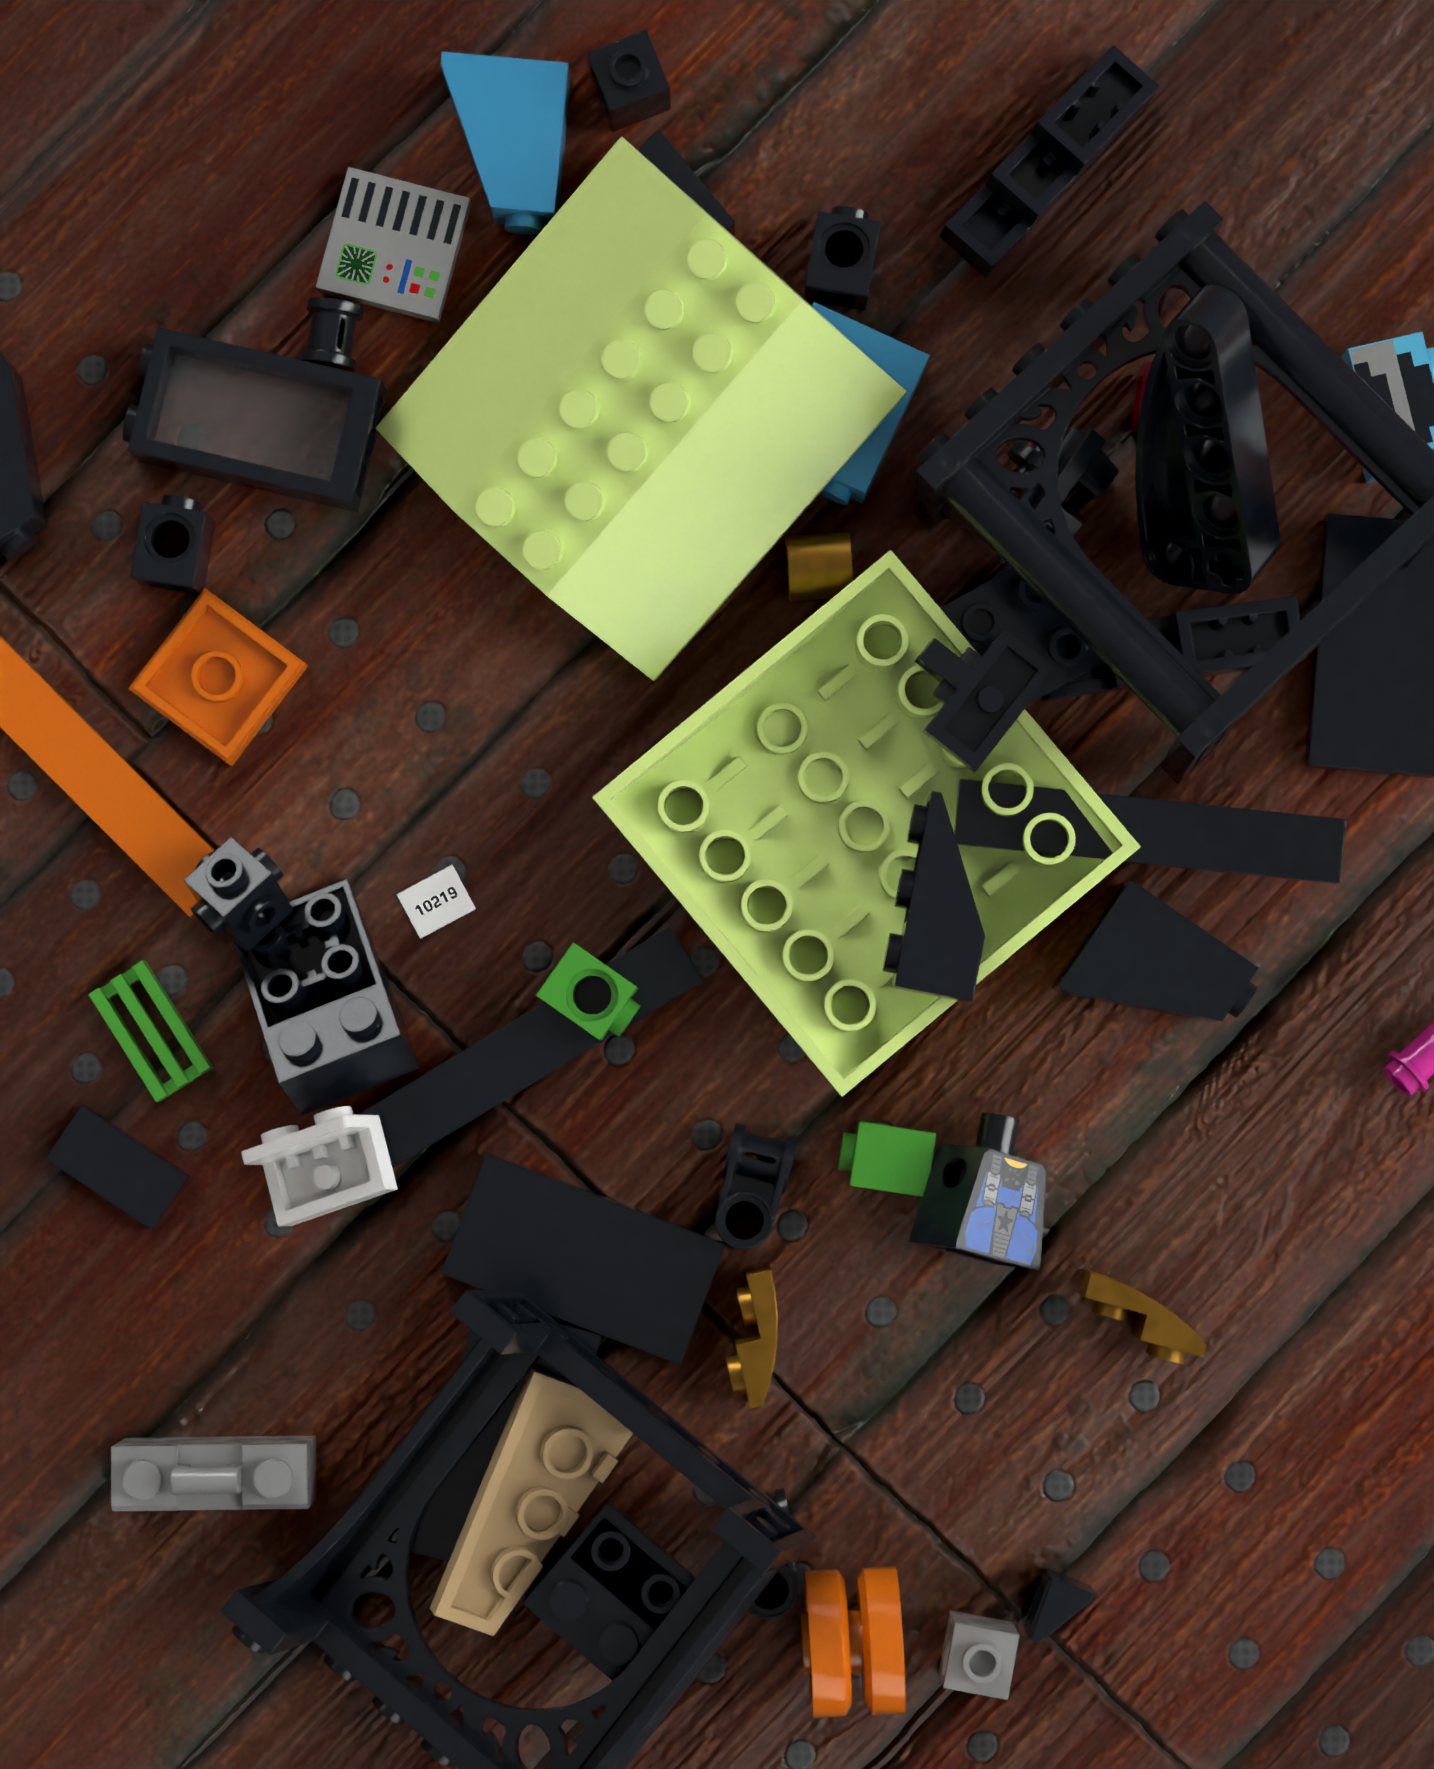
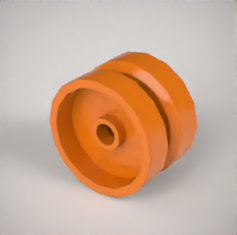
(853, 1642)

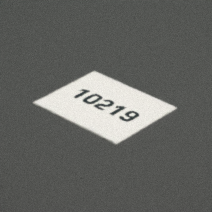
(436, 901)

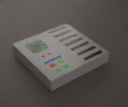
(393, 245)

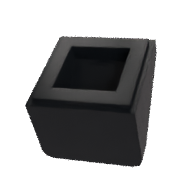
(1054, 1603)

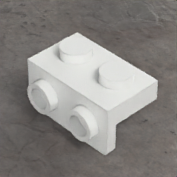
(324, 1165)

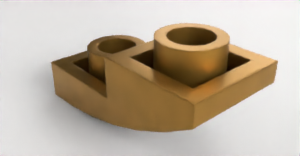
(1162, 1329)
(754, 1364)

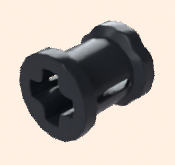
(332, 332)

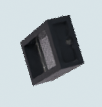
(255, 419)

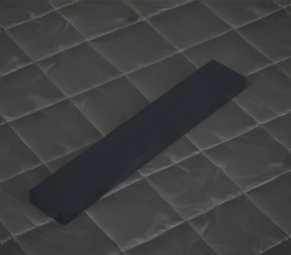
(1166, 831)
(524, 1051)

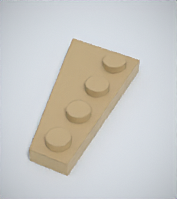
(530, 1495)

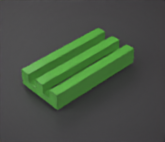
(122, 986)

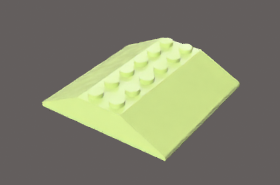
(638, 411)
(793, 810)

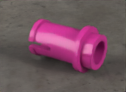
(1413, 1065)

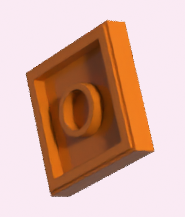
(218, 677)

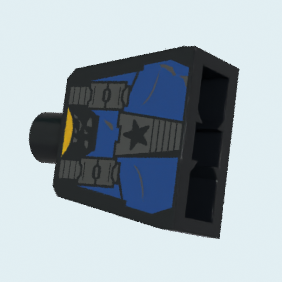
(984, 1200)

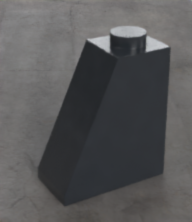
(20, 487)
(1157, 962)

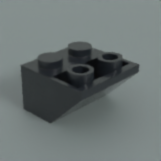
(608, 1590)

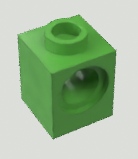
(561, 987)
(887, 1158)

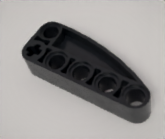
(1204, 452)

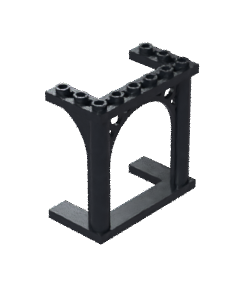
(969, 486)
(320, 1591)

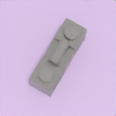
(213, 1473)

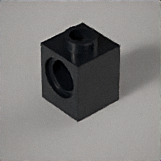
(629, 80)
(839, 285)
(178, 574)

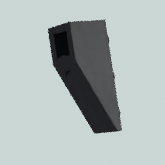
(941, 923)

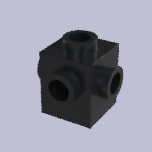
(238, 894)

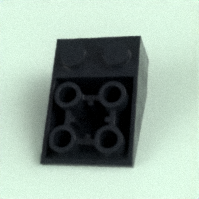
(326, 1002)

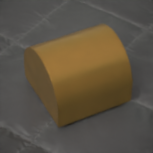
(818, 565)

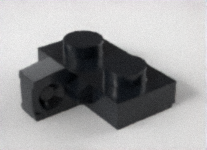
(981, 693)

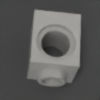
(978, 1655)

